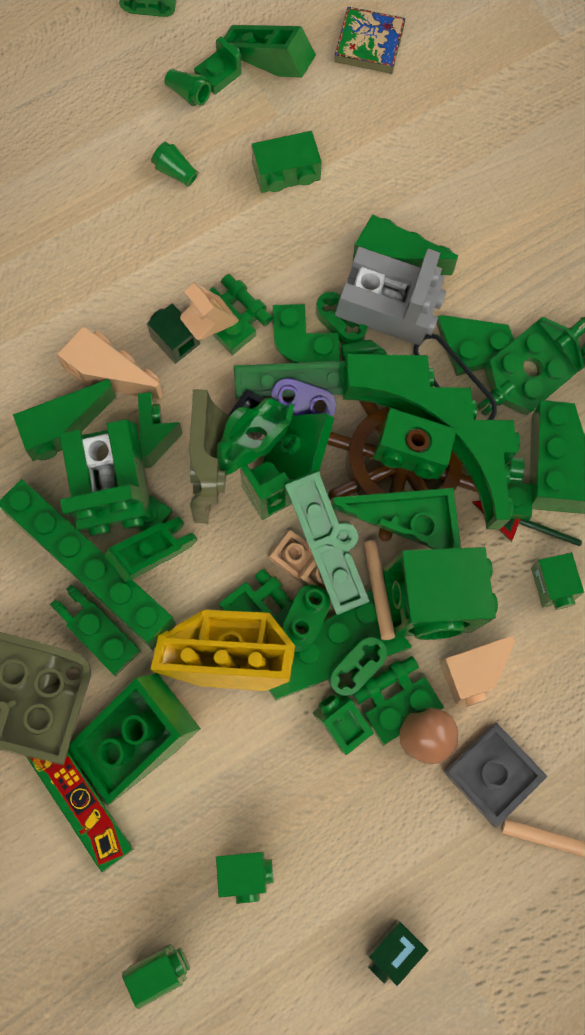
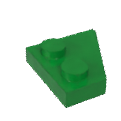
(473, 340)

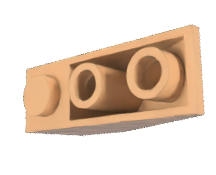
(94, 360)

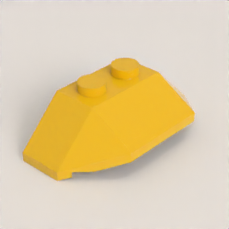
(226, 651)

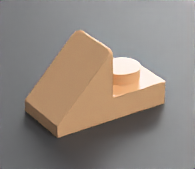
(206, 313)

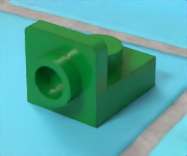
(221, 66)
(343, 722)

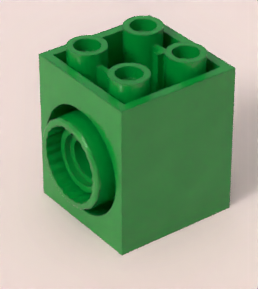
(440, 592)

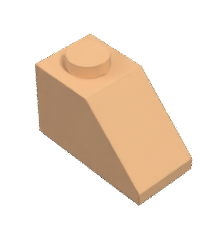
(476, 670)

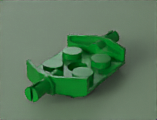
(554, 353)

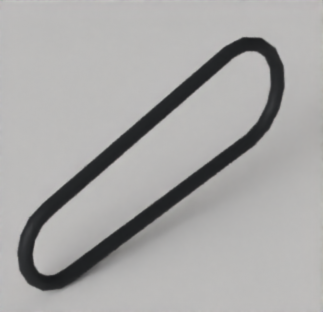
(466, 370)

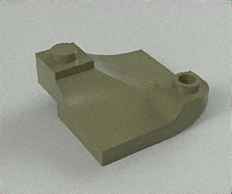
(205, 474)
(38, 699)

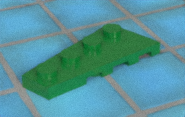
(332, 641)

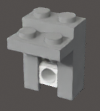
(389, 284)

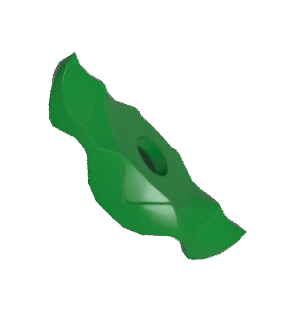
(237, 448)

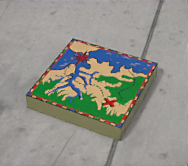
(369, 40)

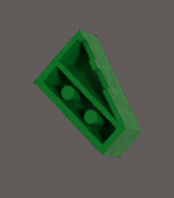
(557, 458)

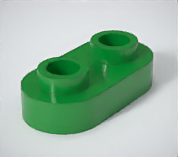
(306, 615)

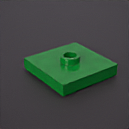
(302, 445)

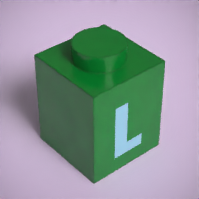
(557, 581)

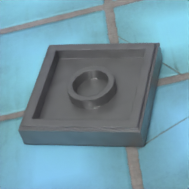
(495, 775)

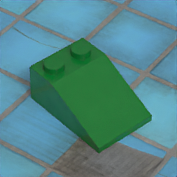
(132, 736)

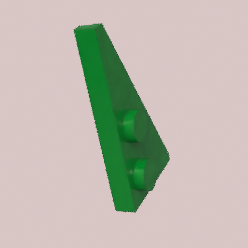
(420, 516)

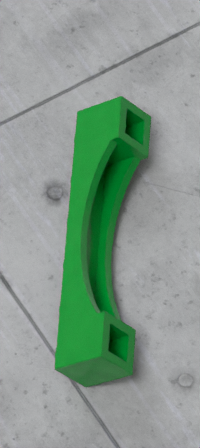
(86, 563)

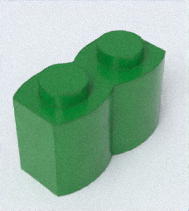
(156, 975)

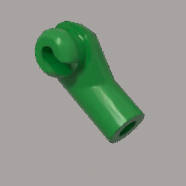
(361, 347)

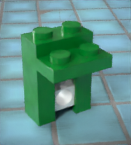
(99, 508)

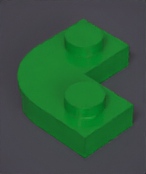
(295, 343)

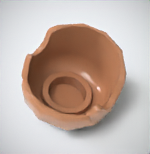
(429, 736)

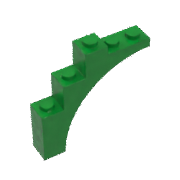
(481, 445)

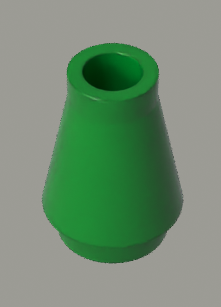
(189, 86)
(172, 163)

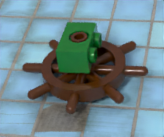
(408, 450)

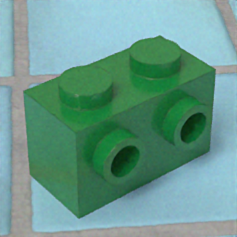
(244, 876)

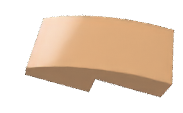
(296, 559)

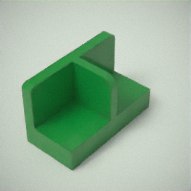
(265, 489)

